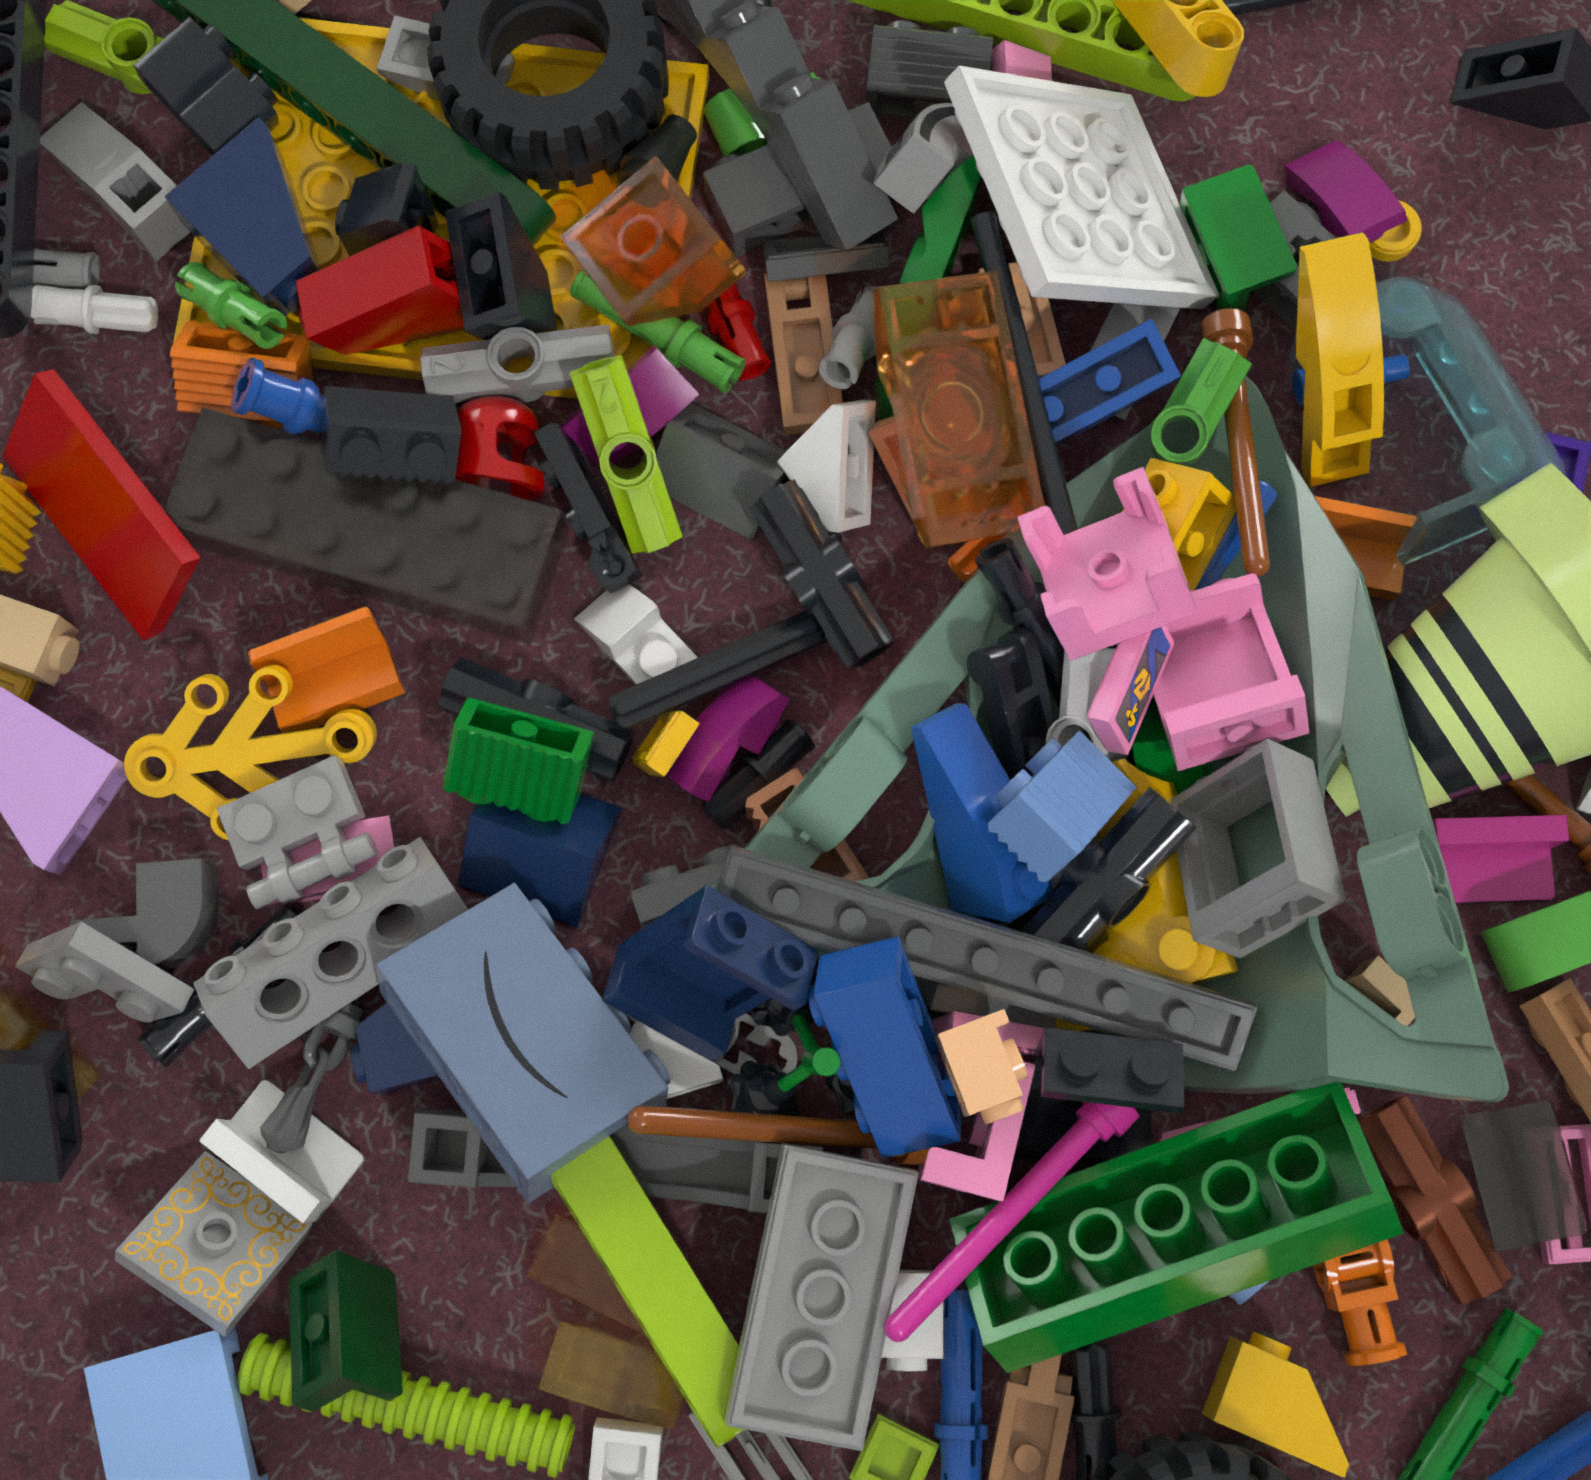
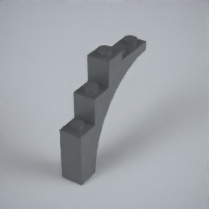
(794, 112)

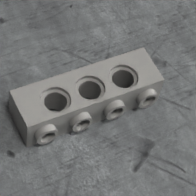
(319, 982)

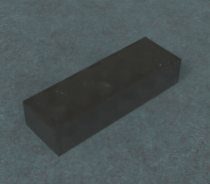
(403, 543)

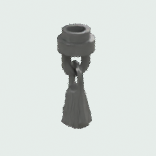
(290, 1121)

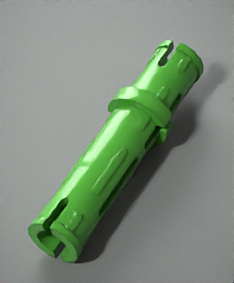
(677, 339)

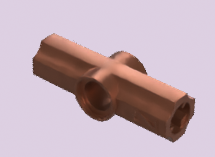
(1433, 1201)

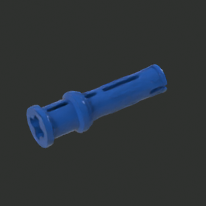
(278, 398)

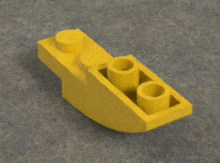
(1341, 358)

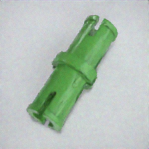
(231, 305)

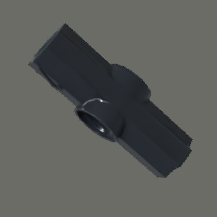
(821, 575)
(482, 683)
(1111, 874)

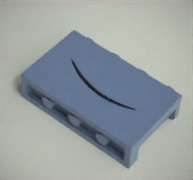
(520, 1036)

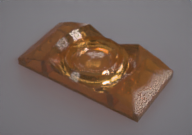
(956, 407)

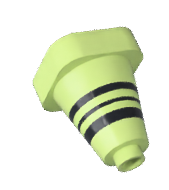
(1503, 656)

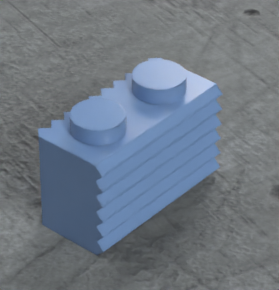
(1060, 806)

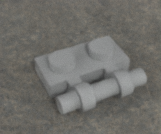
(290, 815)

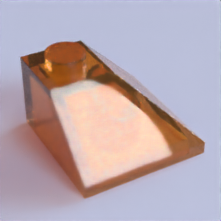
(653, 249)

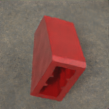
(383, 295)

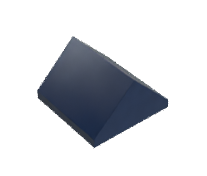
(541, 857)

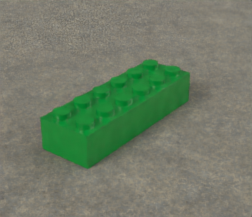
(1180, 1226)

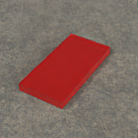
(99, 505)

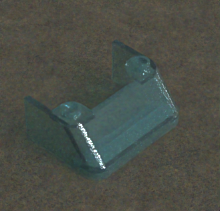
(1482, 398)

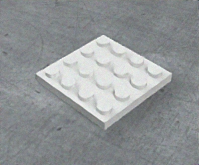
(1079, 191)

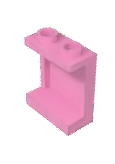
(1227, 678)

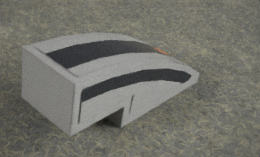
(923, 156)

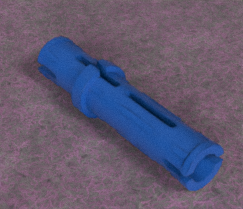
(961, 1391)

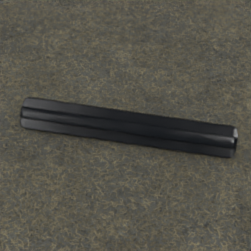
(715, 670)

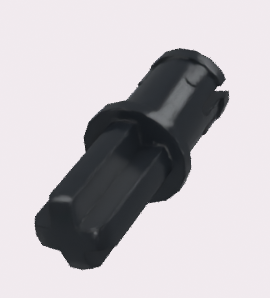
(756, 771)
(1094, 1410)

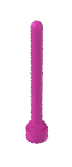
(1094, 1123)

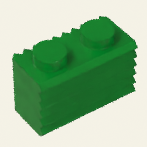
(517, 761)

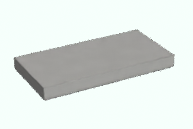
(821, 1297)

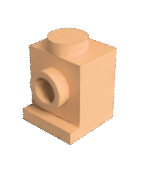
(983, 1067)

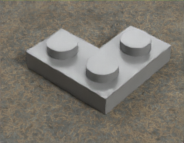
(86, 960)

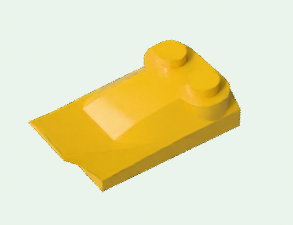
(1159, 928)

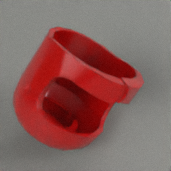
(494, 421)

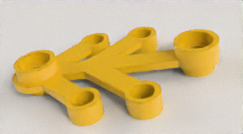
(234, 750)

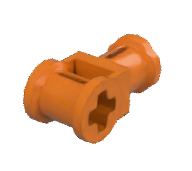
(1360, 1292)

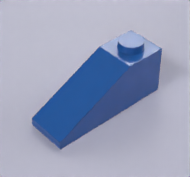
(960, 788)

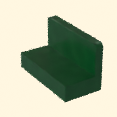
(343, 1331)

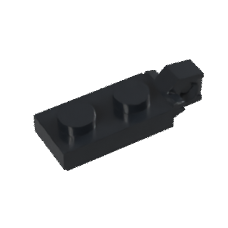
(589, 510)

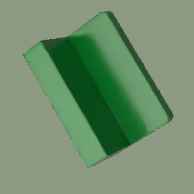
(1237, 235)

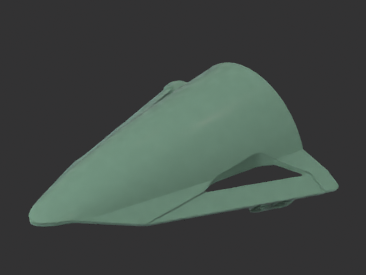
(1307, 1018)

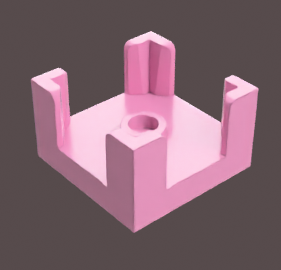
(1110, 575)
(990, 1169)

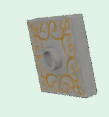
(213, 1243)

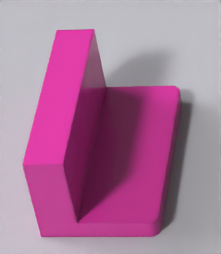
(1500, 856)

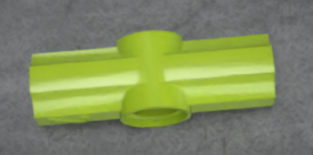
(100, 41)
(613, 419)

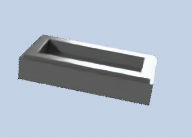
(812, 257)

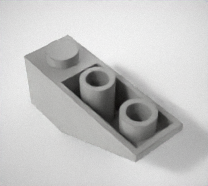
(117, 177)

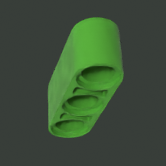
(1542, 943)

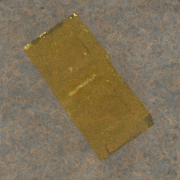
(611, 1375)

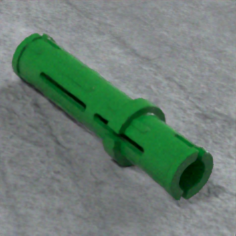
(1477, 1394)

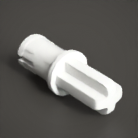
(93, 309)

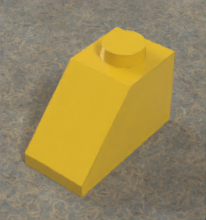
(1273, 1403)

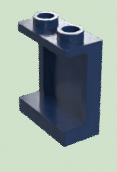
(705, 969)

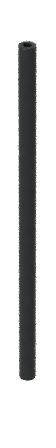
(1045, 451)

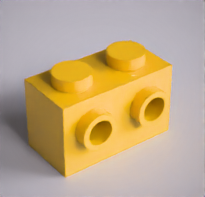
(1194, 510)

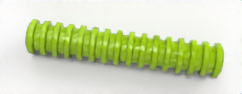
(426, 1411)

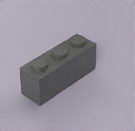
(757, 198)

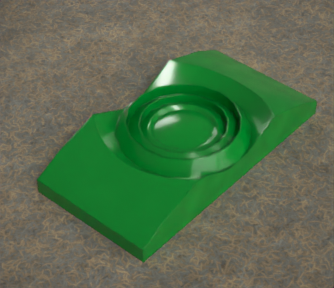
(936, 248)

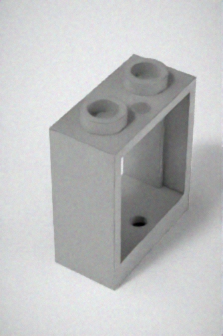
(1282, 898)

